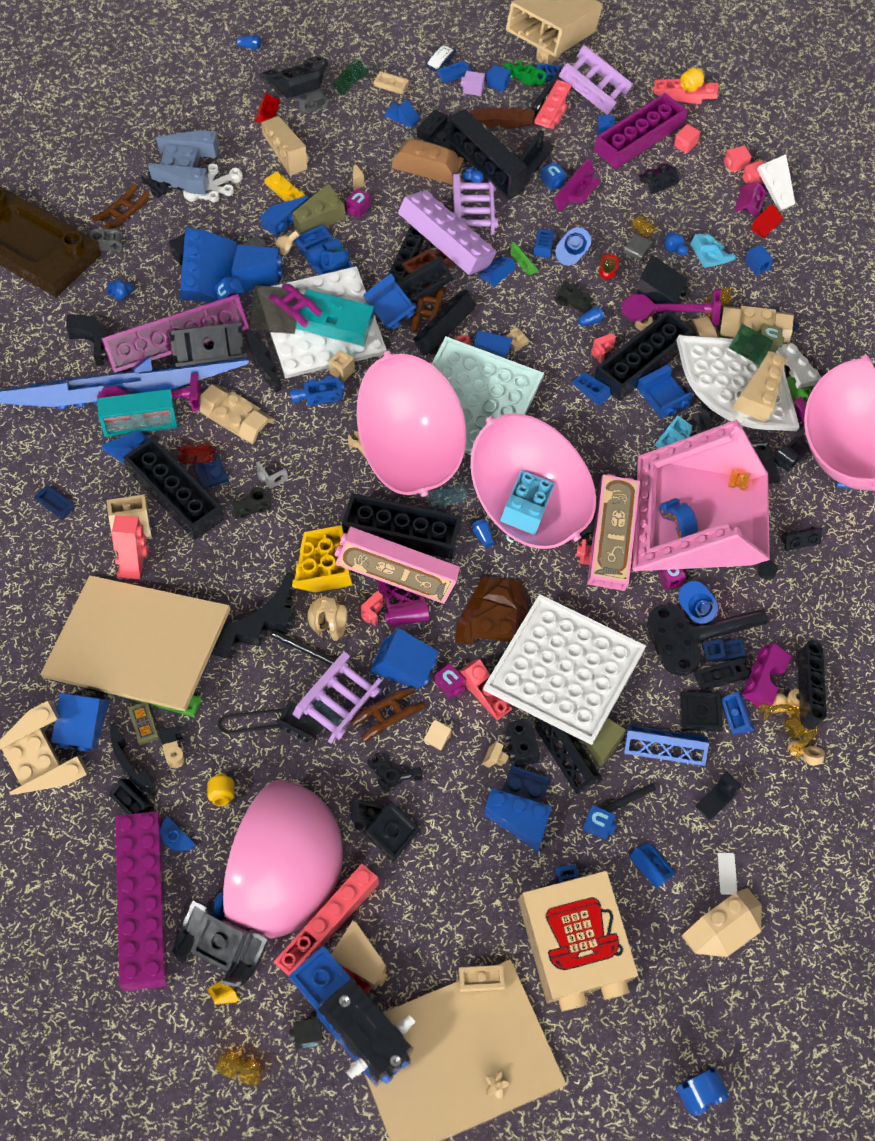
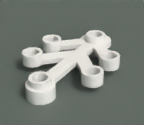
(234, 176)

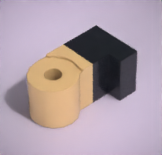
(172, 752)

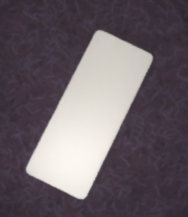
(727, 873)

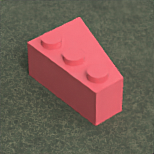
(130, 544)

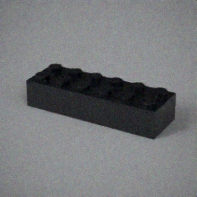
(487, 154)
(642, 355)
(173, 488)
(404, 524)

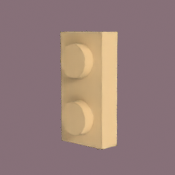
(391, 82)
(481, 978)

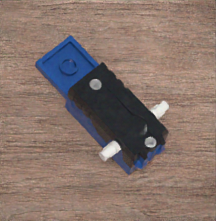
(354, 1018)

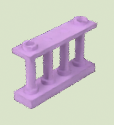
(590, 90)
(459, 198)
(329, 679)

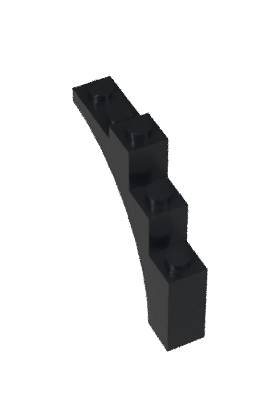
(253, 629)

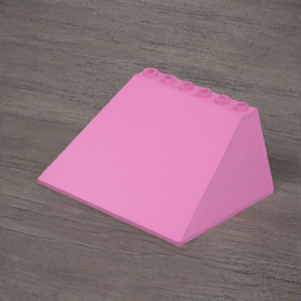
(697, 472)

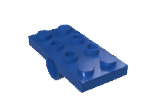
(316, 241)

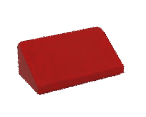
(267, 108)
(766, 221)

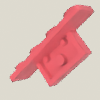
(554, 105)

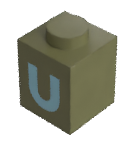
(774, 334)

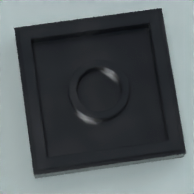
(701, 711)
(391, 830)

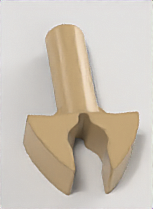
(354, 443)

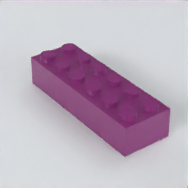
(640, 130)

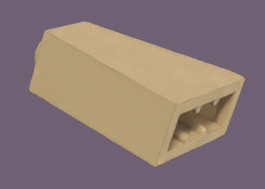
(360, 957)

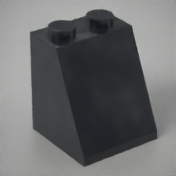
(662, 283)

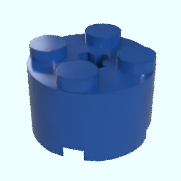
(703, 1090)

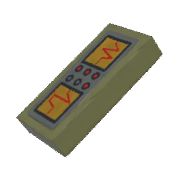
(143, 723)

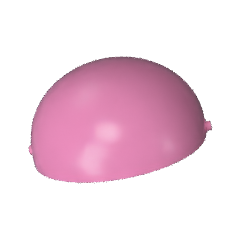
(843, 423)
(410, 424)
(531, 445)
(282, 861)

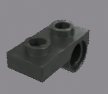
(571, 295)
(250, 506)

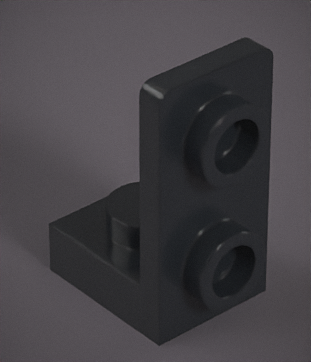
(719, 796)

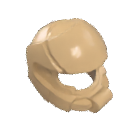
(332, 612)

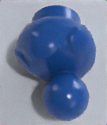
(675, 243)
(119, 289)

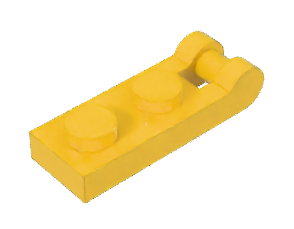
(283, 187)

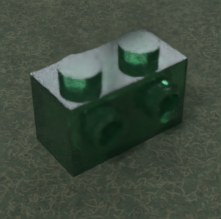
(750, 344)

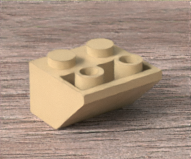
(130, 506)

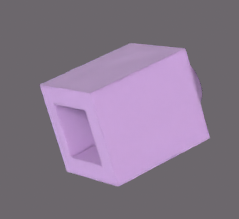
(473, 83)

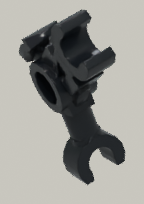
(157, 188)
(390, 776)

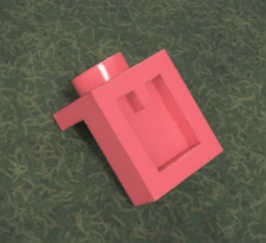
(603, 345)
(584, 552)
(371, 607)

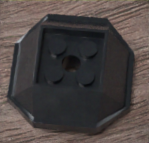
(297, 79)

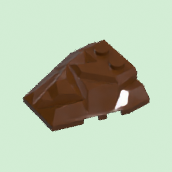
(493, 611)

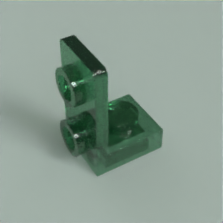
(349, 76)

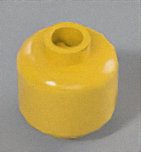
(692, 79)
(220, 789)

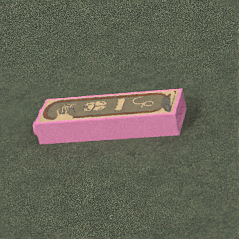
(613, 532)
(396, 565)

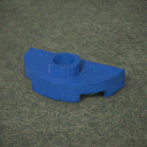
(174, 837)

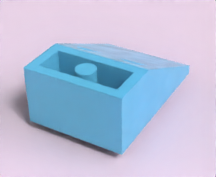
(527, 502)

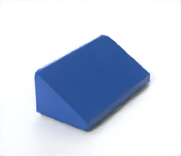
(498, 270)
(737, 713)
(652, 864)

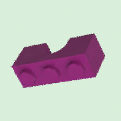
(770, 661)

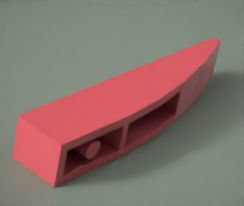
(328, 919)

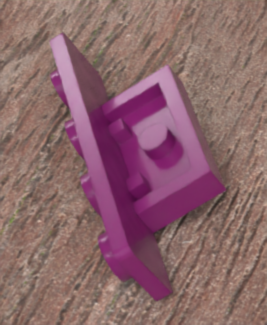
(578, 186)

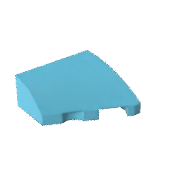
(710, 251)
(676, 431)

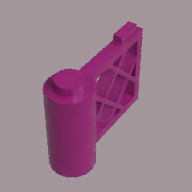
(406, 610)

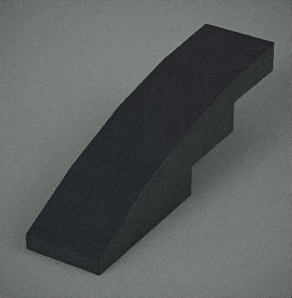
(262, 360)

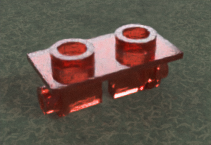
(203, 453)

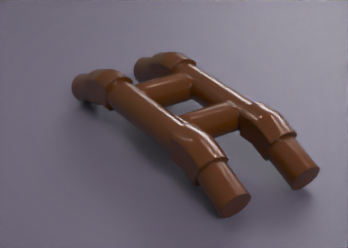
(124, 200)
(419, 311)
(385, 723)

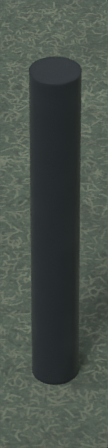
(629, 798)

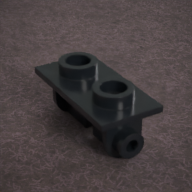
(804, 538)

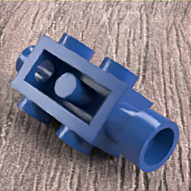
(319, 391)

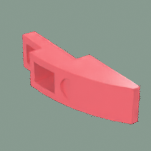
(673, 88)

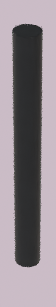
(302, 647)

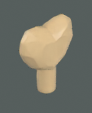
(285, 242)

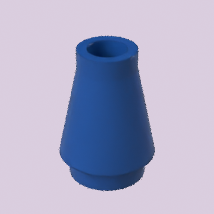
(251, 42)
(591, 317)
(483, 532)

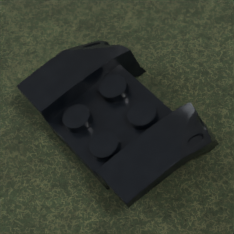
(220, 944)

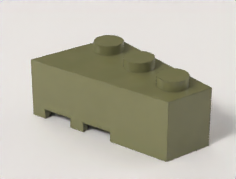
(319, 210)

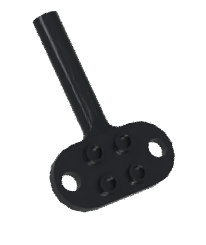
(677, 639)

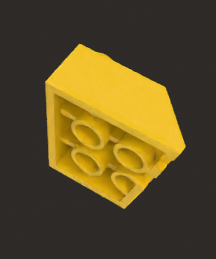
(316, 563)

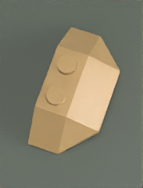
(726, 926)

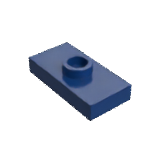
(453, 71)

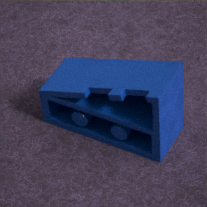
(519, 816)

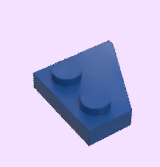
(122, 446)

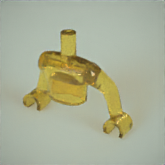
(792, 725)

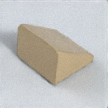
(358, 178)
(438, 735)

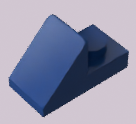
(403, 114)

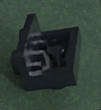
(660, 177)
(305, 726)

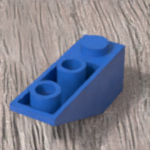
(280, 216)

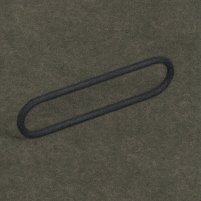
(246, 714)

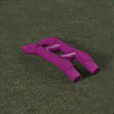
(293, 311)

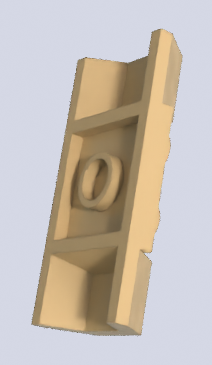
(754, 318)
(233, 412)

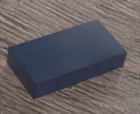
(54, 502)

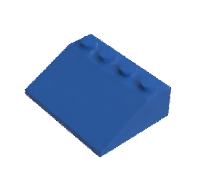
(205, 263)

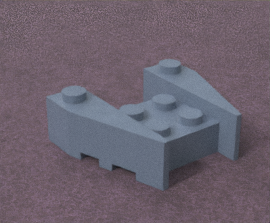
(181, 158)

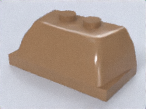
(428, 160)

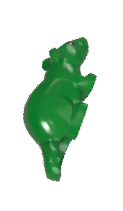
(527, 75)

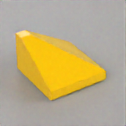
(222, 993)

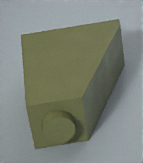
(606, 742)

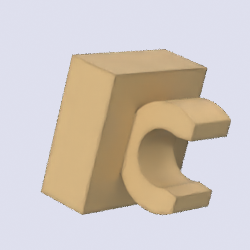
(518, 338)
(495, 756)

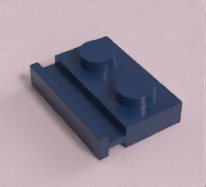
(211, 473)
(526, 784)

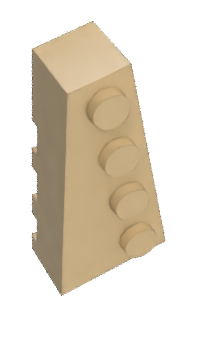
(286, 145)
(761, 392)

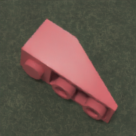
(476, 677)

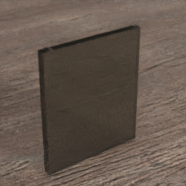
(267, 315)

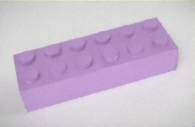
(447, 232)

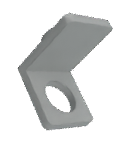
(270, 480)

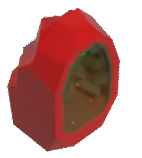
(608, 266)

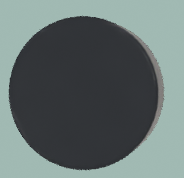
(767, 570)

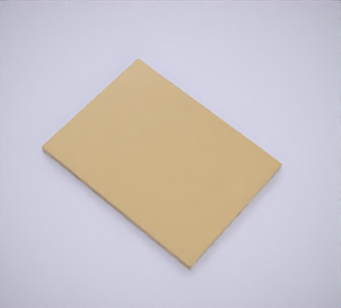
(136, 642)
(456, 1046)

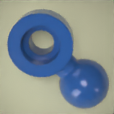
(473, 174)

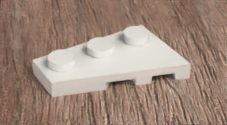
(778, 182)
(799, 366)

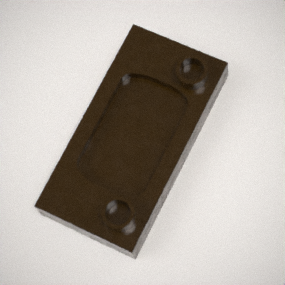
(42, 246)

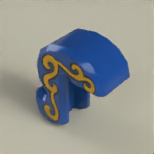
(682, 515)

